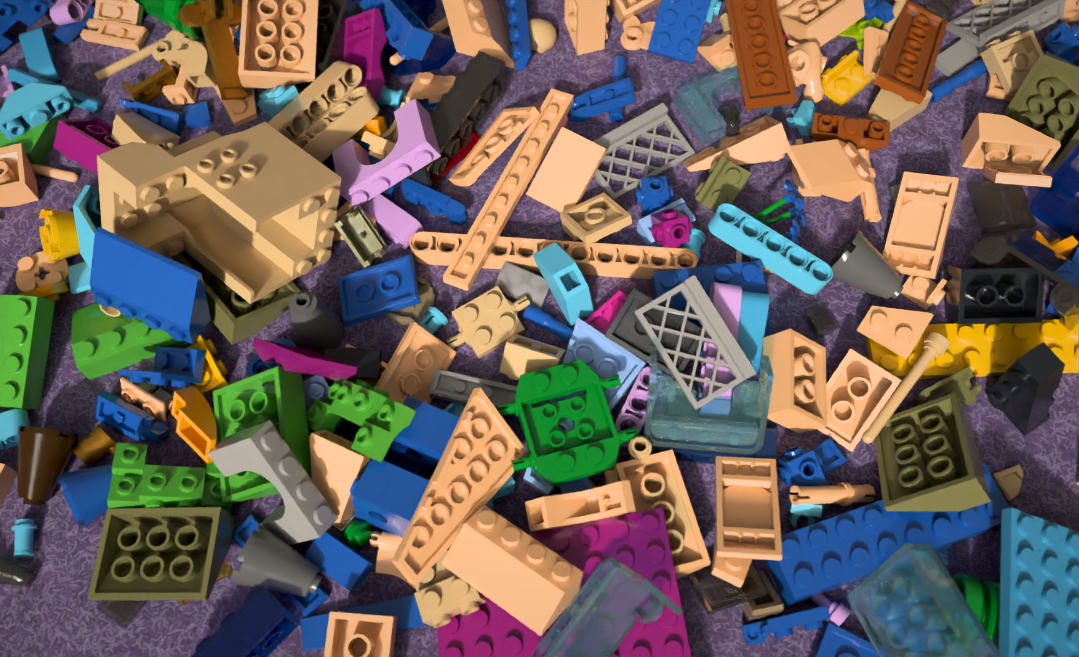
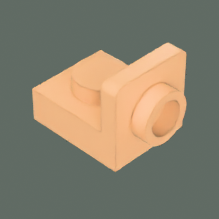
(181, 93)
(923, 291)

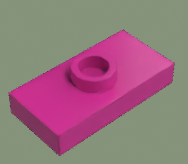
(606, 313)

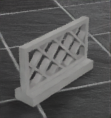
(1027, 19)
(629, 132)
(716, 330)

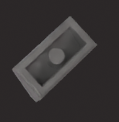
(518, 282)

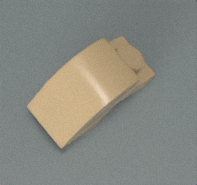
(196, 64)

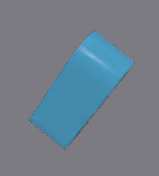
(39, 54)
(752, 325)

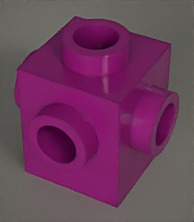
(670, 228)

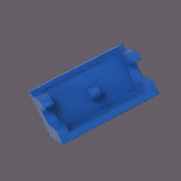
(340, 561)

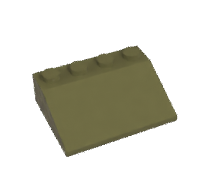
(1050, 104)
(231, 312)
(930, 459)
(161, 553)

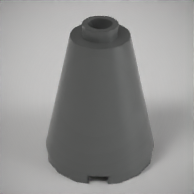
(865, 268)
(314, 323)
(275, 565)

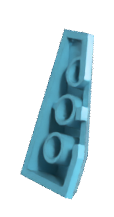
(87, 220)

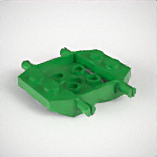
(559, 454)

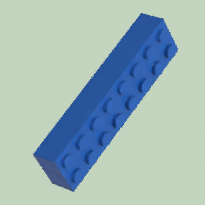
(864, 538)

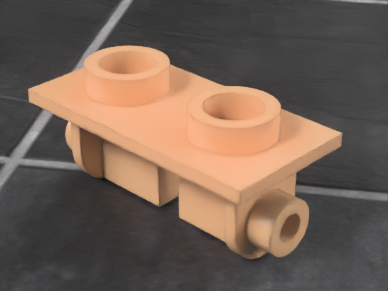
(141, 395)

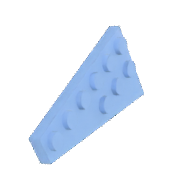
(605, 360)

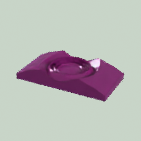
(363, 47)
(302, 360)

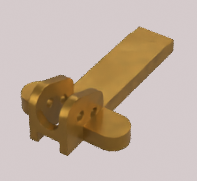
(218, 41)

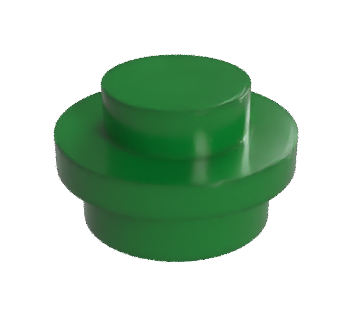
(357, 533)

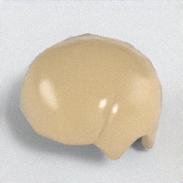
(542, 35)

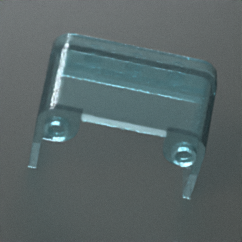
(716, 426)
(604, 613)

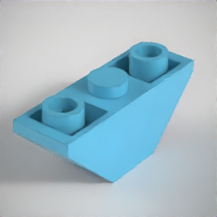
(276, 99)
(32, 107)
(565, 282)

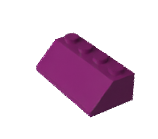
(84, 140)

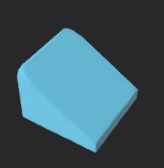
(79, 277)

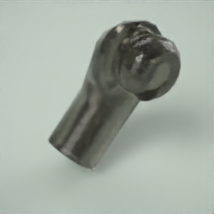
(731, 117)

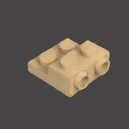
(1012, 58)
(594, 219)
(444, 595)

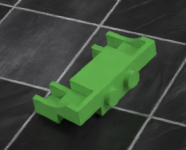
(372, 410)
(161, 486)

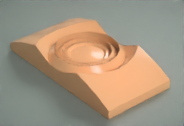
(920, 223)
(747, 508)

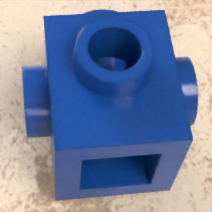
(1063, 42)
(653, 194)
(801, 468)

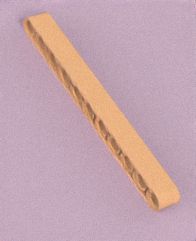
(591, 254)

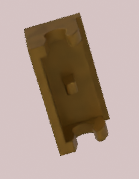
(152, 85)

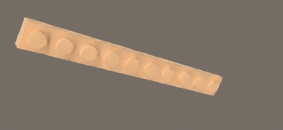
(508, 191)

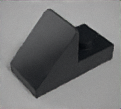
(366, 360)

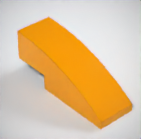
(195, 421)

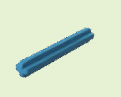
(83, 101)

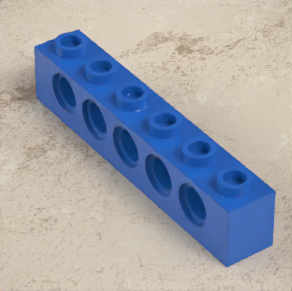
(402, 27)

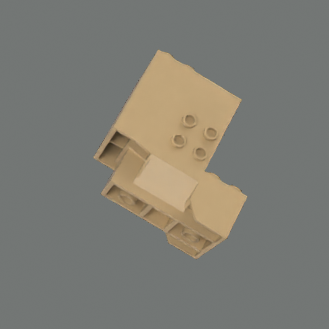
(234, 202)

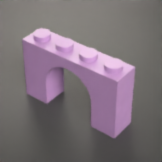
(413, 150)

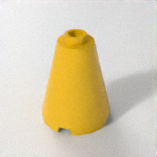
(58, 234)

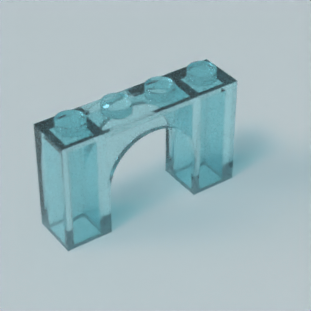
(699, 112)

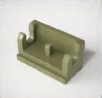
(361, 235)
(956, 383)

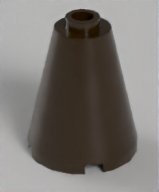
(40, 458)

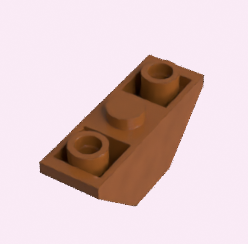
(860, 132)

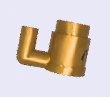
(95, 446)

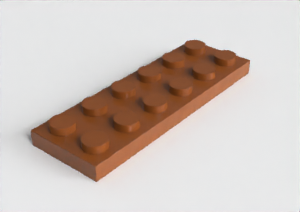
(760, 53)
(911, 53)

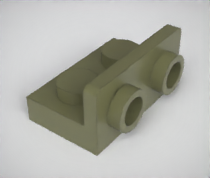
(723, 184)

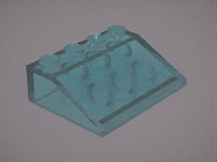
(917, 609)

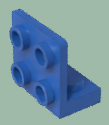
(171, 364)

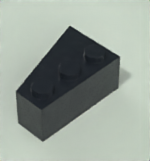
(1027, 388)

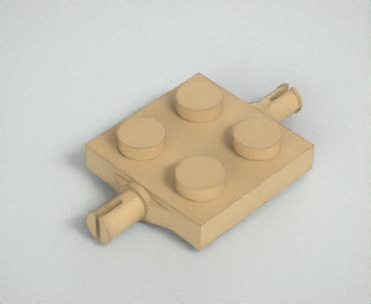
(487, 322)

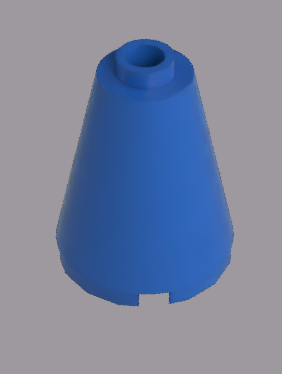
(87, 492)

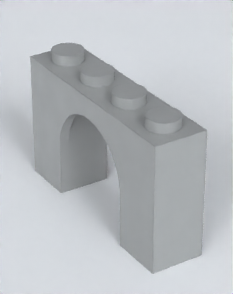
(265, 452)

